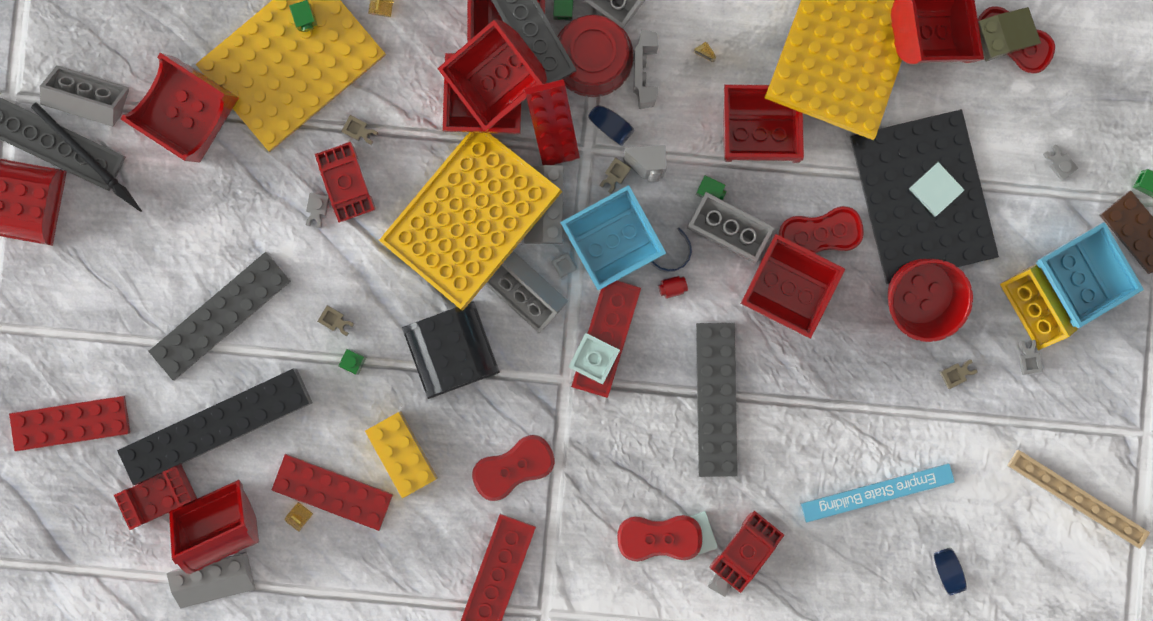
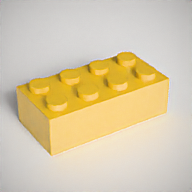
(401, 454)

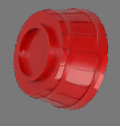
(599, 53)
(929, 299)

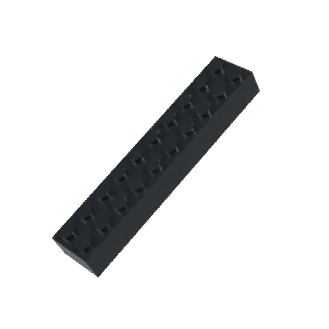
(215, 426)

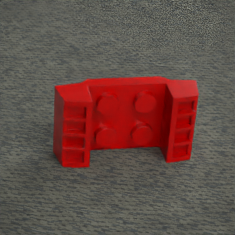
(344, 182)
(155, 497)
(747, 551)

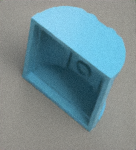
(613, 237)
(1090, 275)

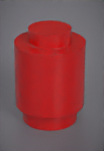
(673, 287)

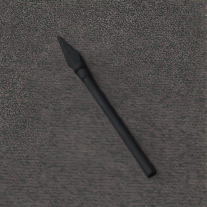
(112, 183)

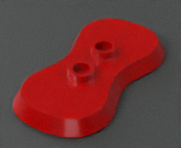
(1031, 59)
(835, 230)
(500, 474)
(645, 538)

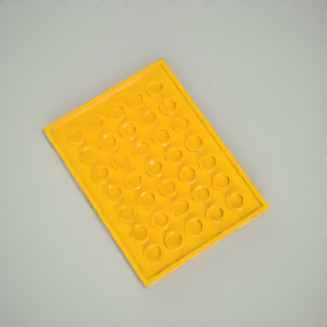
(839, 63)
(287, 72)
(470, 217)

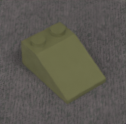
(1007, 33)

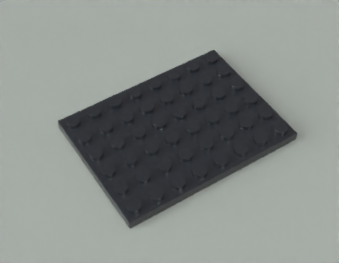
(899, 220)

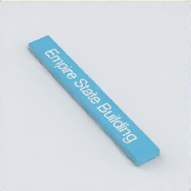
(877, 492)

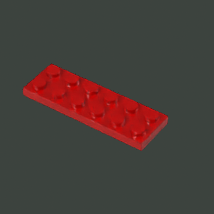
(552, 122)
(610, 325)
(69, 423)
(332, 492)
(499, 570)

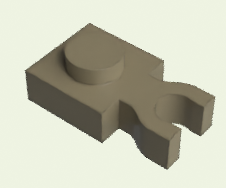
(356, 129)
(616, 173)
(333, 319)
(956, 375)

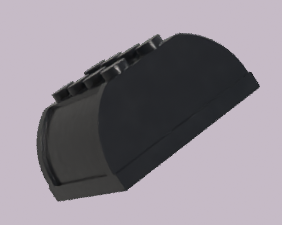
(450, 350)

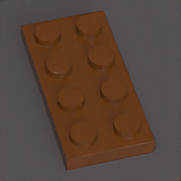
(1133, 227)

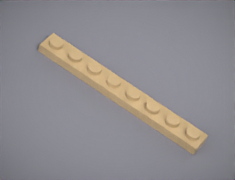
(1078, 499)

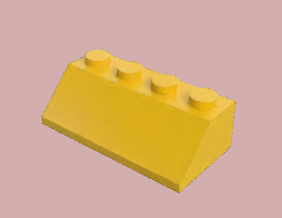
(1038, 307)

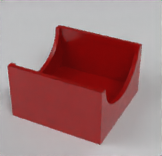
(182, 109)

